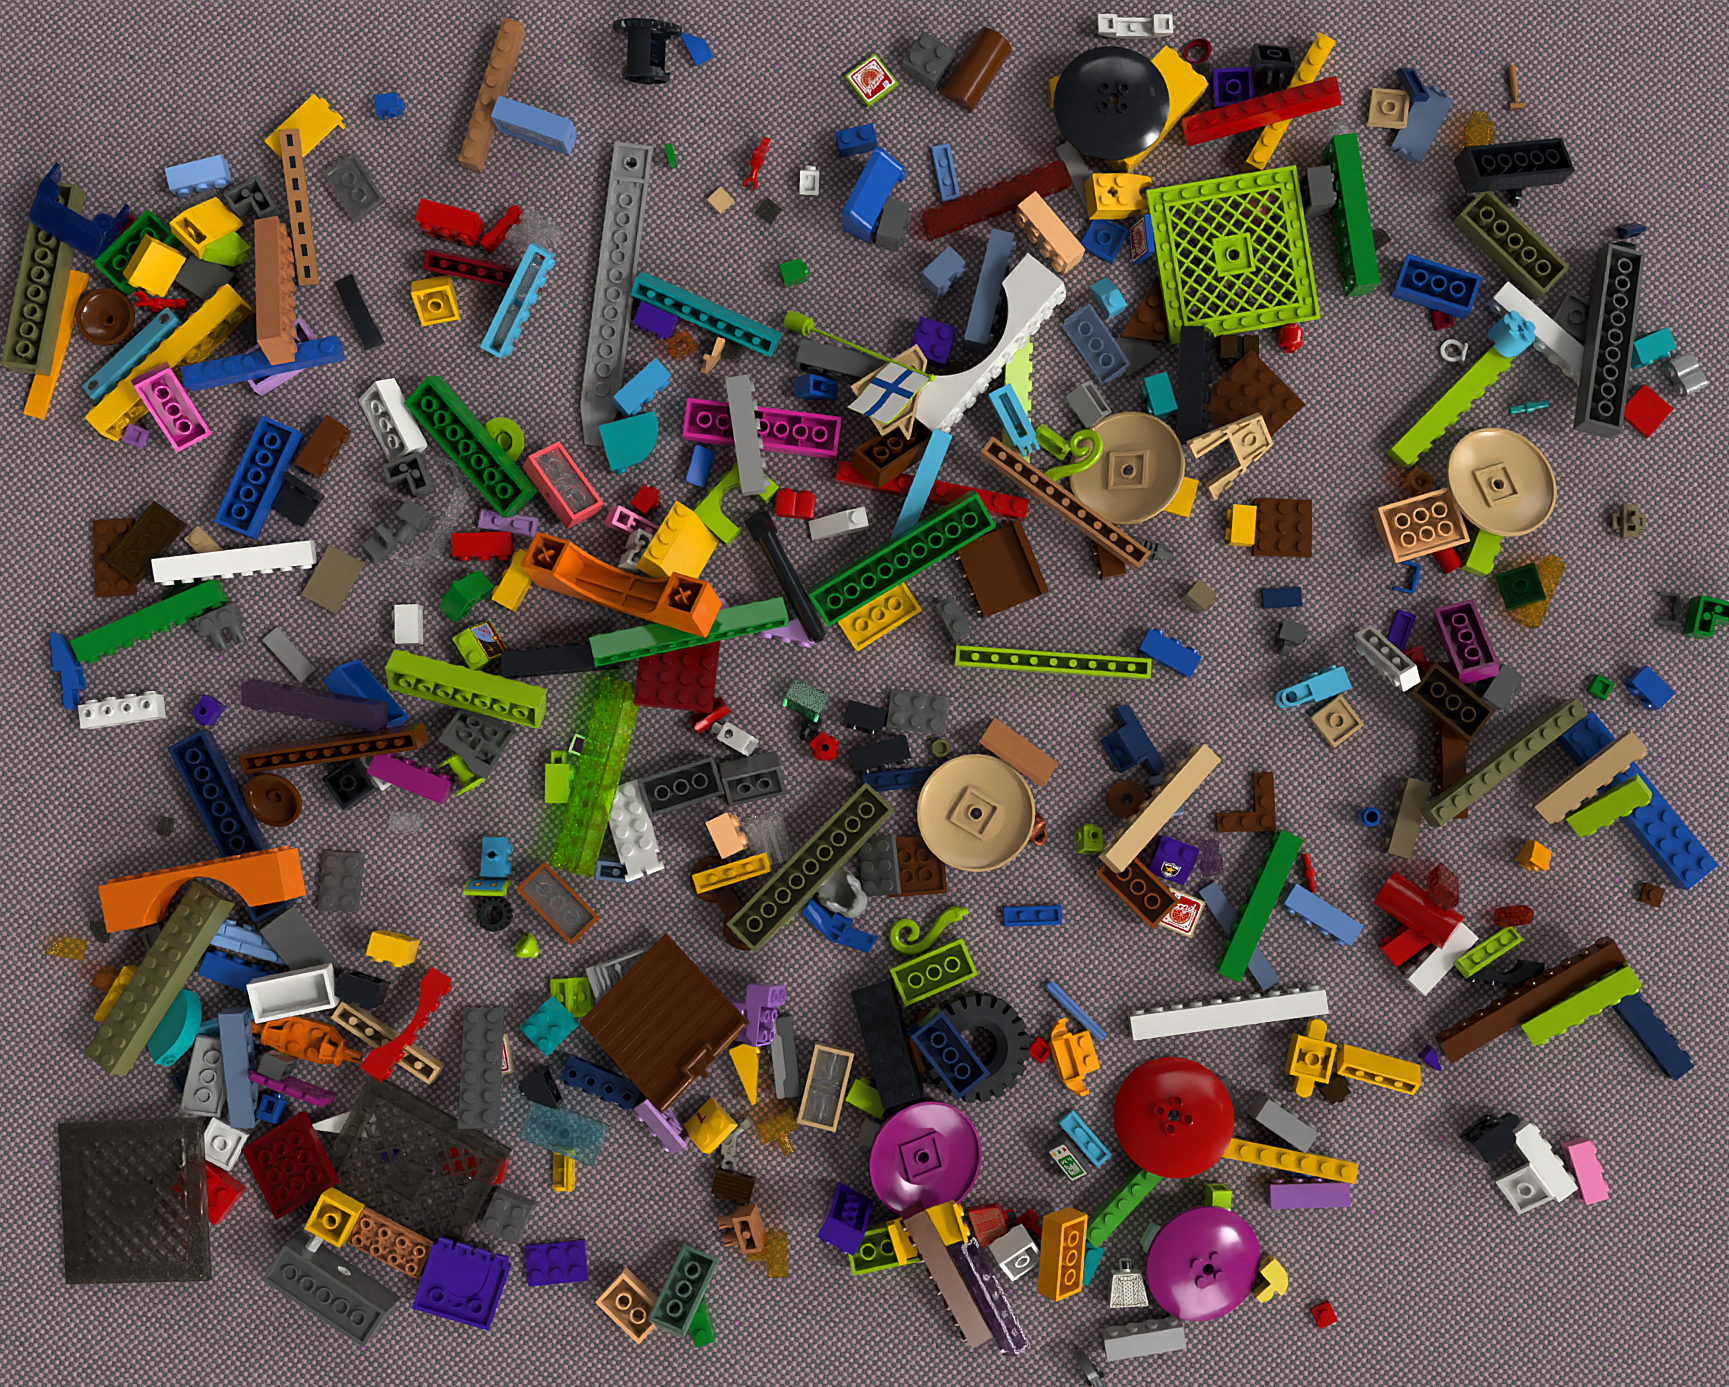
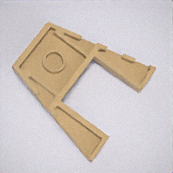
(1248, 441)

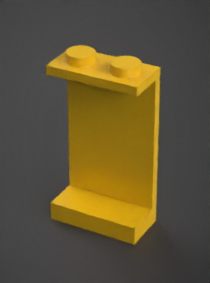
(313, 121)
(947, 1222)

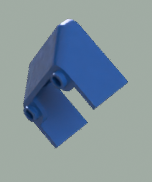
(870, 194)

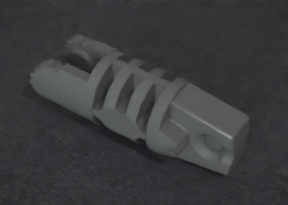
(1157, 550)

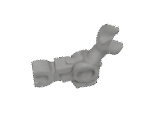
(729, 1143)

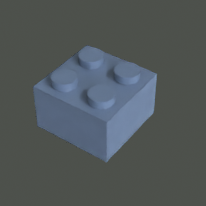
(943, 273)

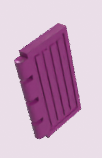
(295, 1088)

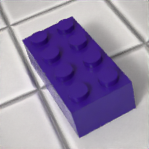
(845, 1219)

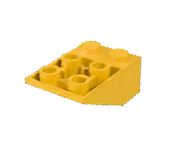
(204, 225)

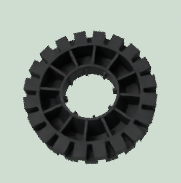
(1008, 1040)

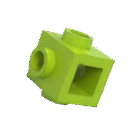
(1089, 839)

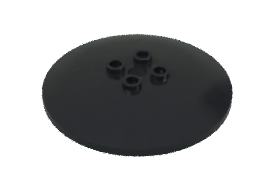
(1105, 128)

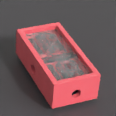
(562, 485)

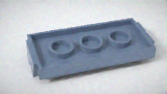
(1422, 125)
(1096, 344)

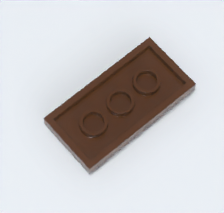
(107, 579)

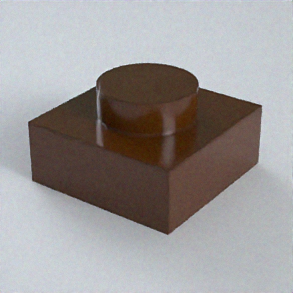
(1651, 895)

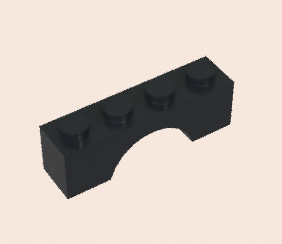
(1519, 974)

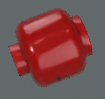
(1290, 338)

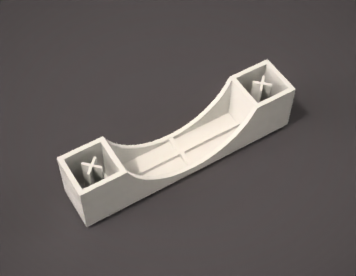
(1031, 296)

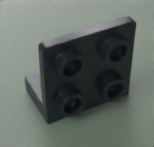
(297, 500)

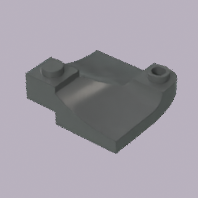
(477, 740)

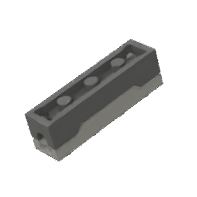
(784, 1059)

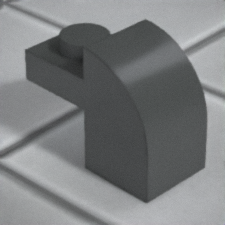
(379, 545)

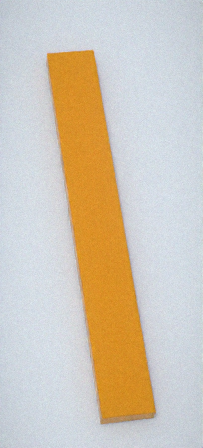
(43, 386)

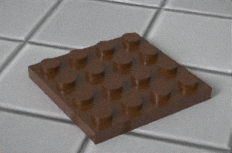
(1253, 389)

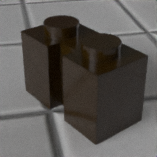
(1233, 348)

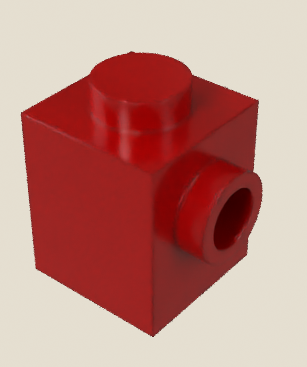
(646, 500)

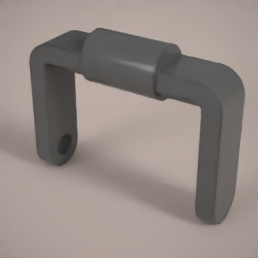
(1676, 608)

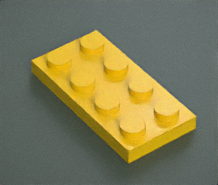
(879, 616)

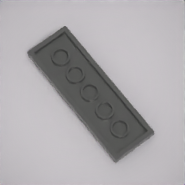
(481, 1068)

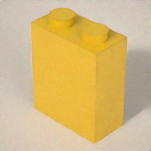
(154, 266)

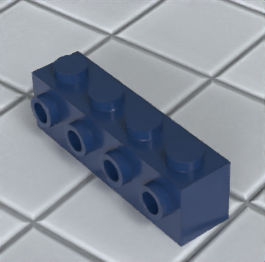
(601, 1081)

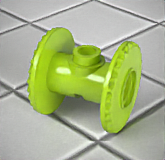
(465, 776)

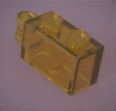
(1479, 131)

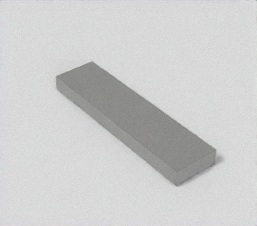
(1076, 169)

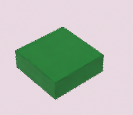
(671, 156)
(1600, 687)

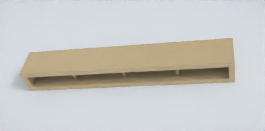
(1159, 808)

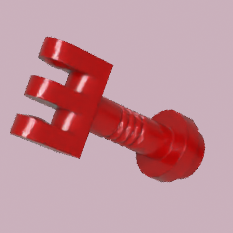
(1029, 1221)

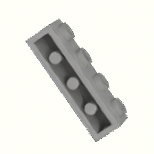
(1143, 1338)

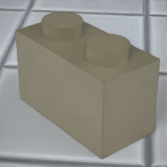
(1199, 597)

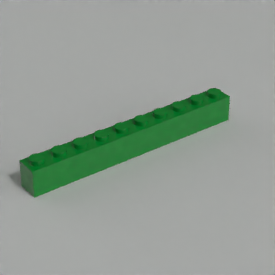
(658, 638)

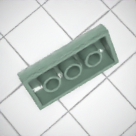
(683, 1291)

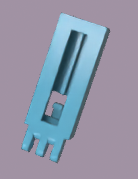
(1011, 414)

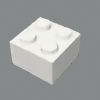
(1016, 1252)

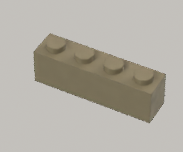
(1406, 818)

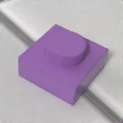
(135, 436)

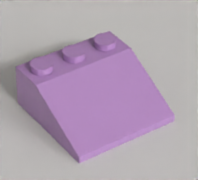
(664, 1126)

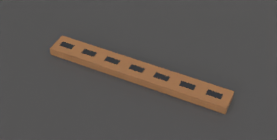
(299, 207)

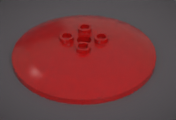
(1168, 1146)

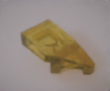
(68, 948)

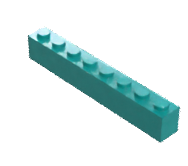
(706, 314)

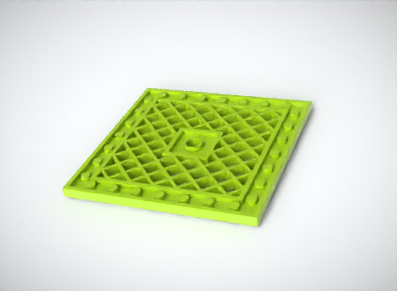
(1298, 252)

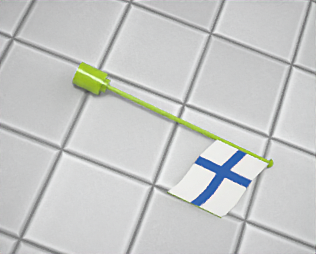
(889, 389)

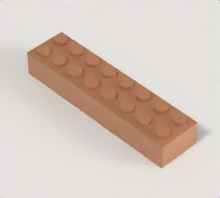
(274, 291)

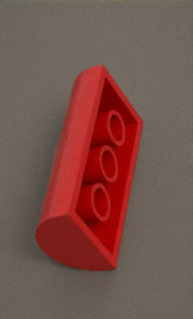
(1417, 911)

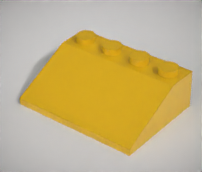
(678, 546)

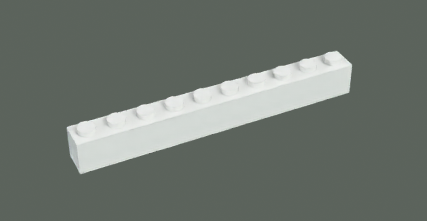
(1227, 1014)

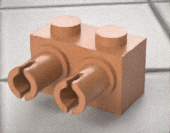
(748, 1228)

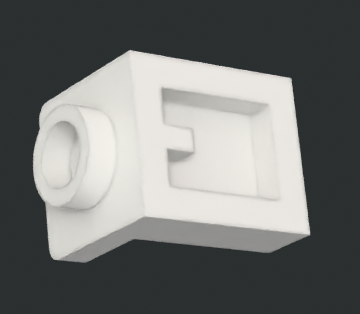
(809, 180)

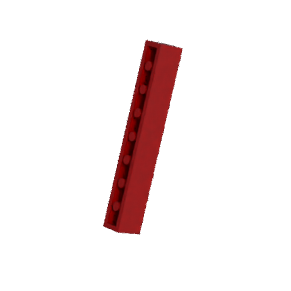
(1262, 111)

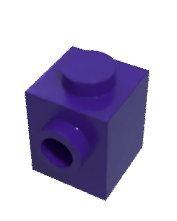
(208, 710)

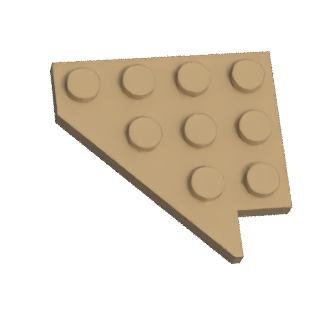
(913, 358)

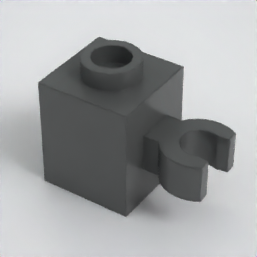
(1290, 634)

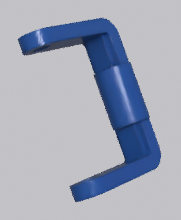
(1414, 580)

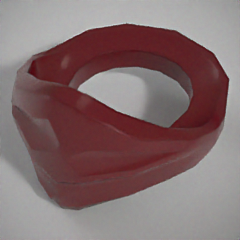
(1199, 43)

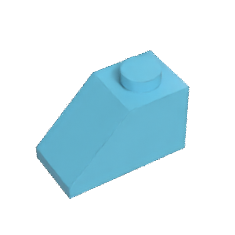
(1108, 298)

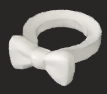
(1463, 348)

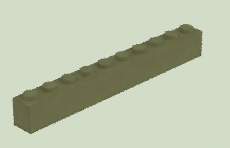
(1503, 762)

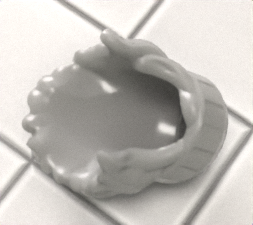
(843, 894)

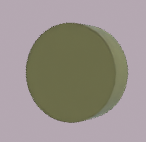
(940, 748)

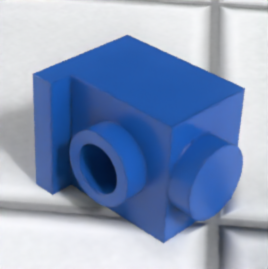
(388, 105)
(272, 1108)

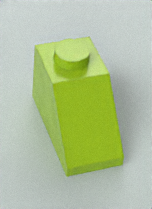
(227, 250)

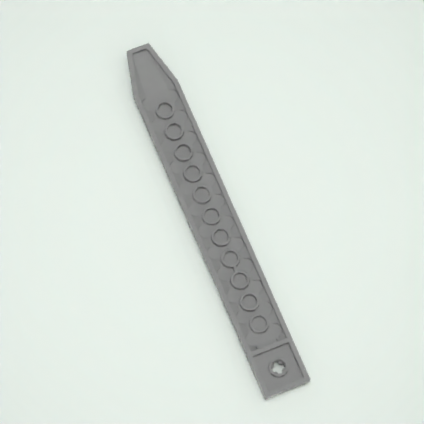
(613, 287)

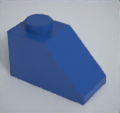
(815, 388)

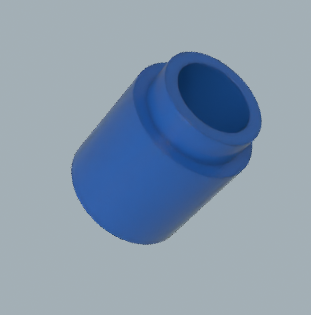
(1373, 816)

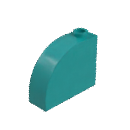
(629, 440)
(176, 1029)

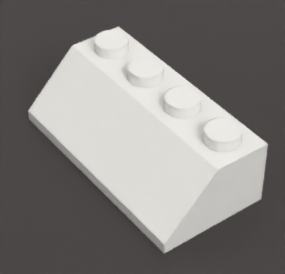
(392, 420)

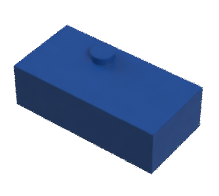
(1436, 286)

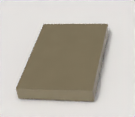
(332, 579)

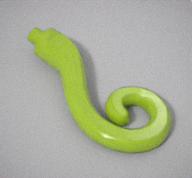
(1067, 470)
(947, 917)

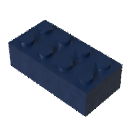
(947, 1052)

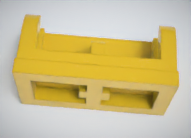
(563, 1173)

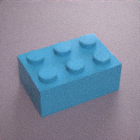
(641, 389)

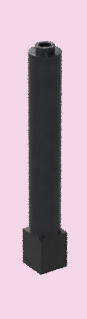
(764, 532)

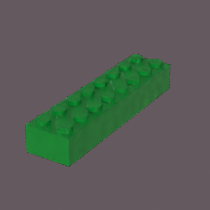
(1351, 216)
(470, 446)

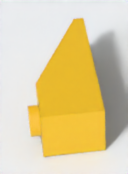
(747, 1065)

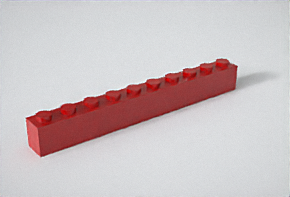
(941, 492)

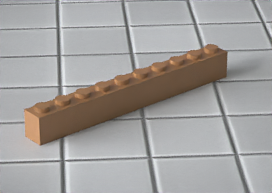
(1064, 503)

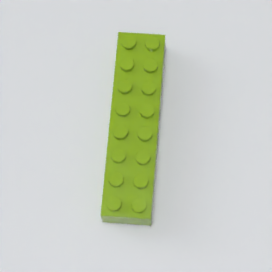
(466, 688)

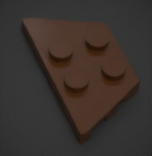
(1149, 318)

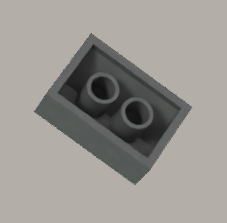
(752, 778)

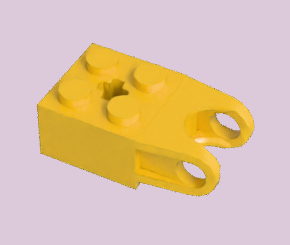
(1115, 195)

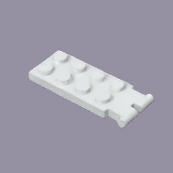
(633, 832)

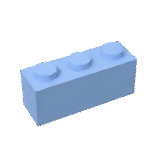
(198, 176)

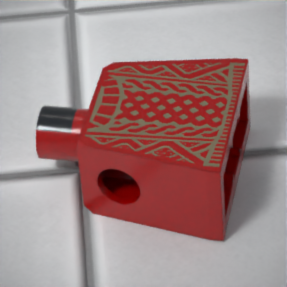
(990, 1222)

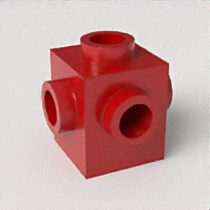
(819, 741)

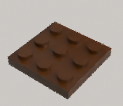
(1283, 528)
(919, 868)

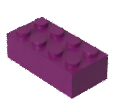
(1466, 641)
(411, 777)

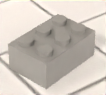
(1283, 1121)

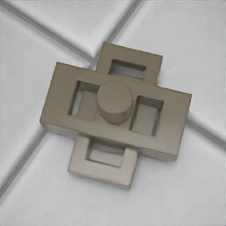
(1629, 521)

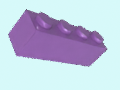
(1307, 1193)

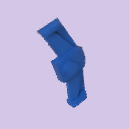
(837, 927)

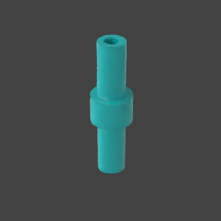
(1528, 407)

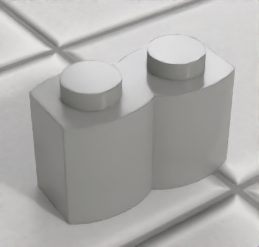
(1685, 374)

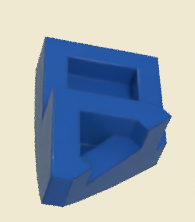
(697, 48)

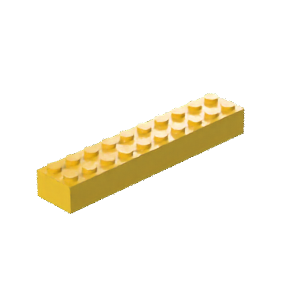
(185, 347)

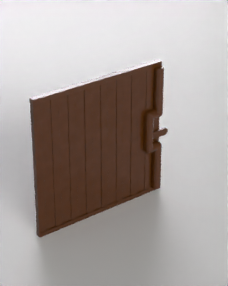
(664, 1023)

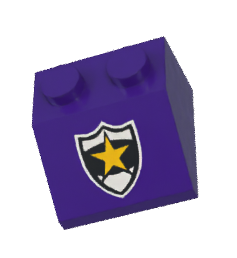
(1172, 859)

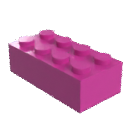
(171, 406)

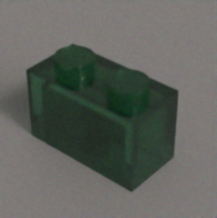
(806, 700)

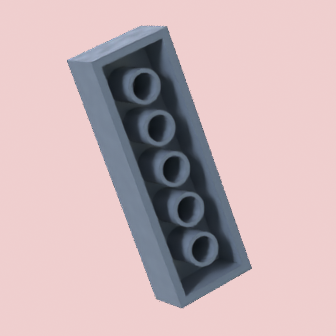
(987, 297)

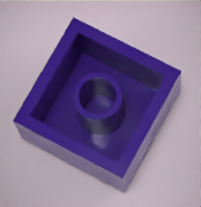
(1230, 86)
(934, 341)

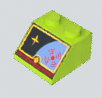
(480, 645)

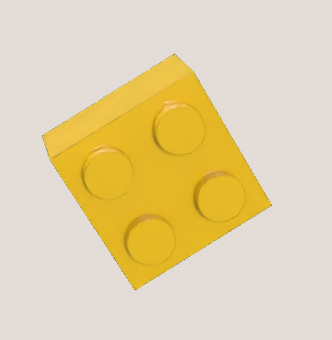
(392, 947)
(334, 1217)

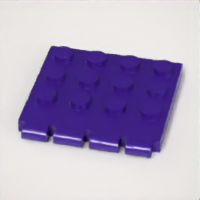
(462, 1283)

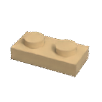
(202, 542)

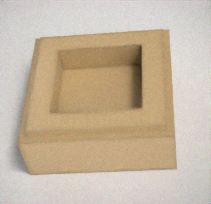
(720, 200)

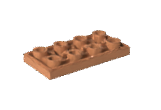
(1018, 752)
(390, 1242)

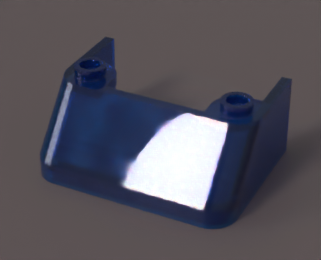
(70, 227)

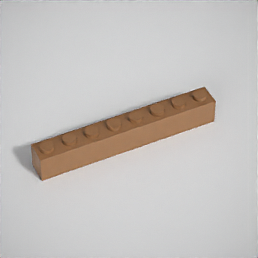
(494, 84)

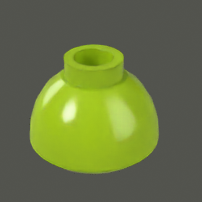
(526, 947)

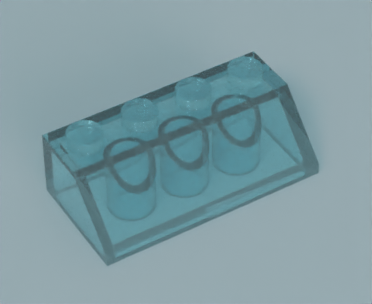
(565, 1132)

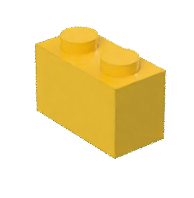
(1241, 525)

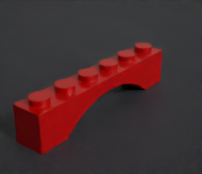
(381, 1059)

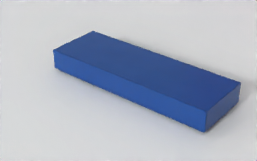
(1032, 915)

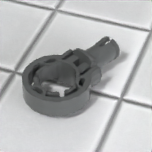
(1094, 1377)

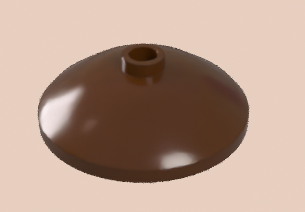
(97, 310)
(267, 805)

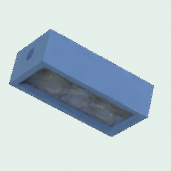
(534, 125)

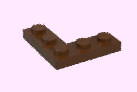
(1264, 809)

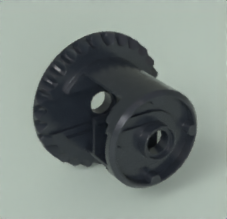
(646, 48)

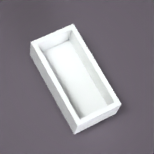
(293, 993)

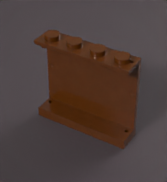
(1001, 570)

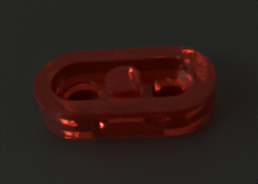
(1513, 916)

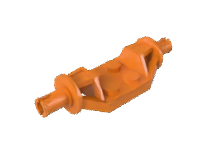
(306, 1040)

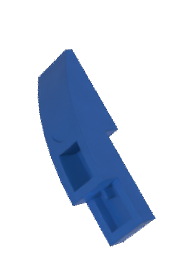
(71, 671)

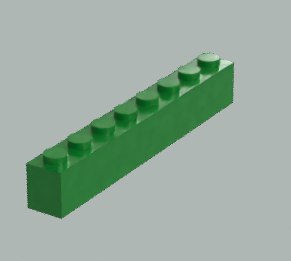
(149, 621)
(1258, 905)

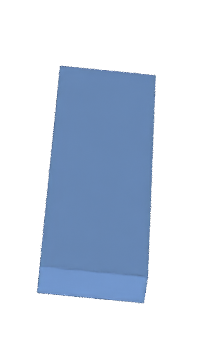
(945, 173)

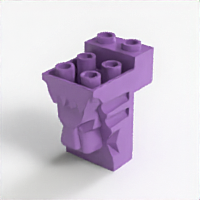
(760, 1012)

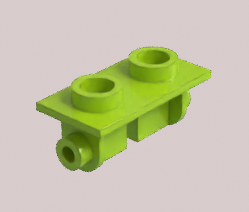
(1052, 442)

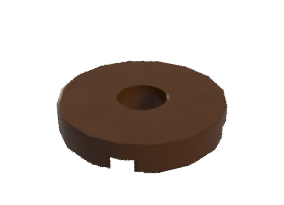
(1125, 787)

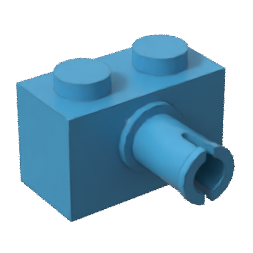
(496, 857)

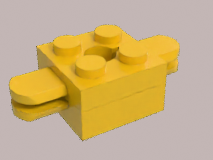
(1310, 1057)

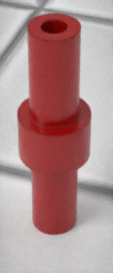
(1309, 872)

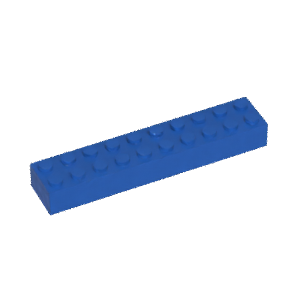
(1653, 825)

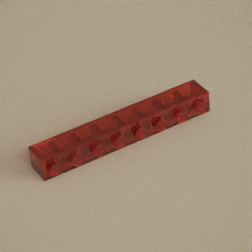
(995, 201)

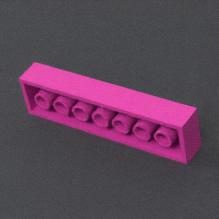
(780, 429)

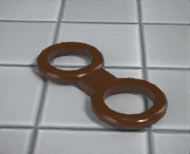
(726, 899)

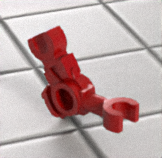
(757, 161)
(157, 304)

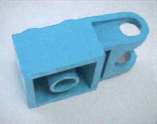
(1315, 687)

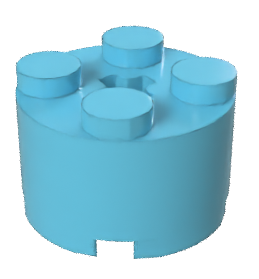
(1512, 334)

